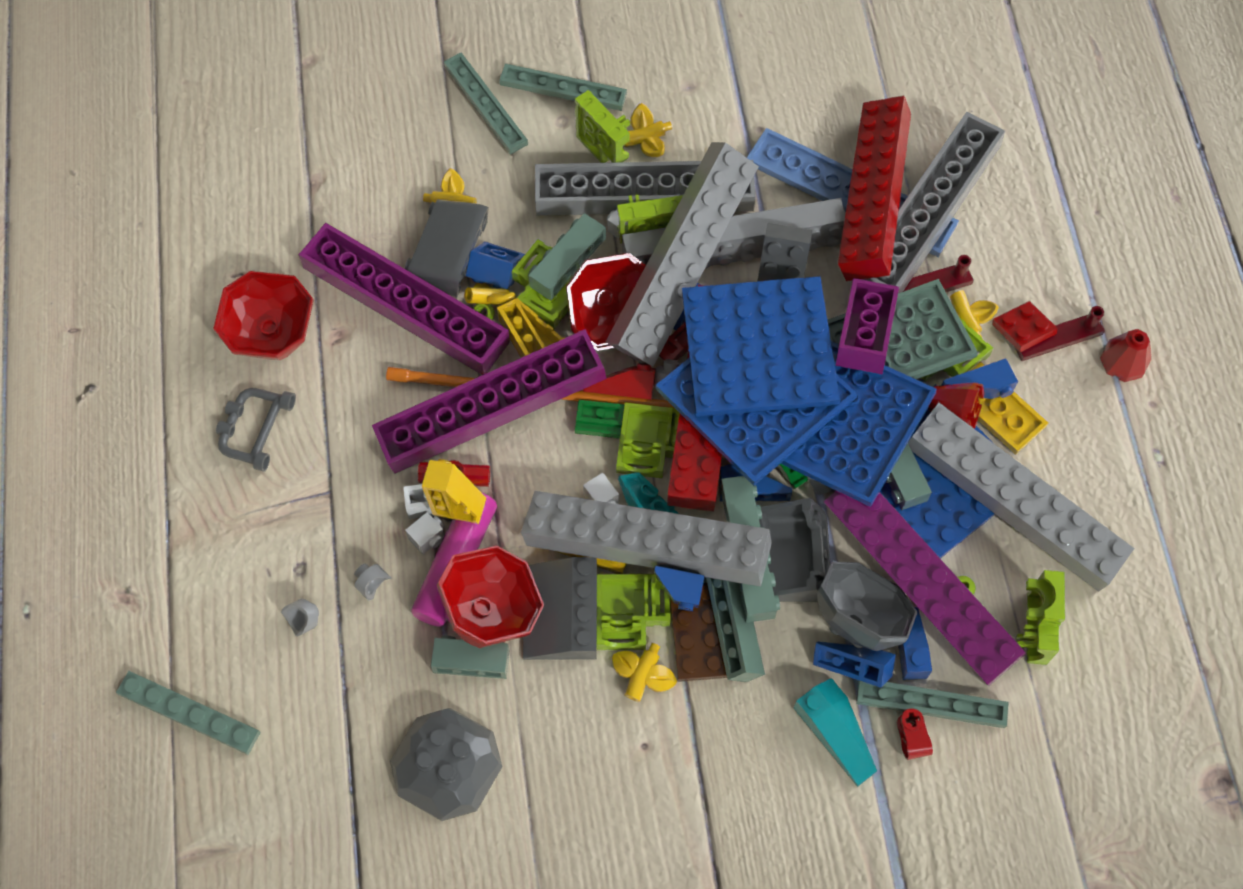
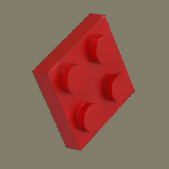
(1025, 326)

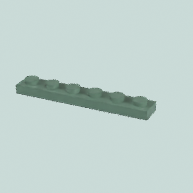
(560, 86)
(485, 103)
(935, 703)
(188, 712)

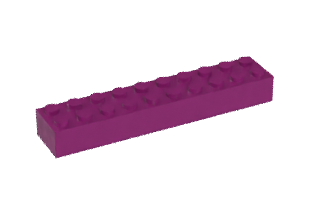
(405, 299)
(489, 401)
(929, 584)

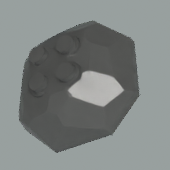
(865, 607)
(446, 764)

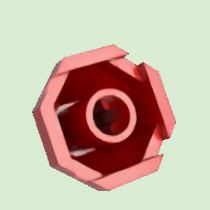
(1127, 355)
(960, 400)

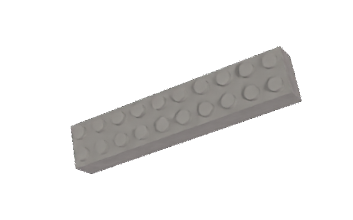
(603, 186)
(940, 195)
(746, 232)
(682, 253)
(1020, 497)
(647, 537)

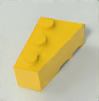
(525, 328)
(452, 493)

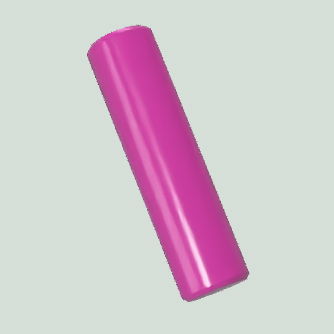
(459, 538)

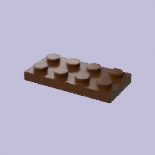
(697, 641)

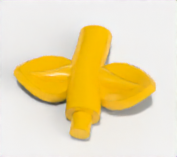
(647, 132)
(452, 189)
(483, 294)
(976, 313)
(643, 672)

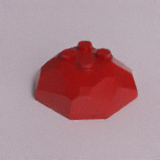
(600, 293)
(264, 315)
(489, 596)

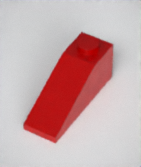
(629, 382)

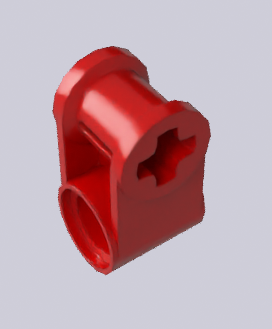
(914, 738)

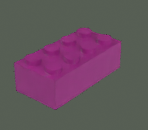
(867, 326)

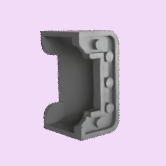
(447, 243)
(798, 548)

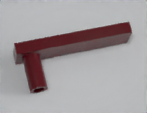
(950, 277)
(1068, 334)

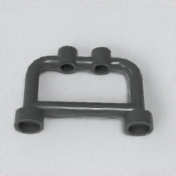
(235, 409)

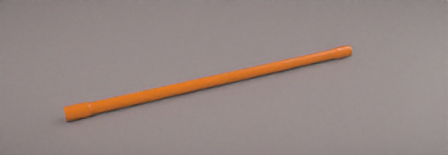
(407, 375)

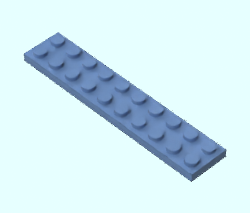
(815, 174)

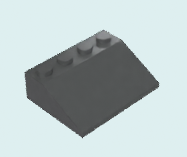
(569, 614)

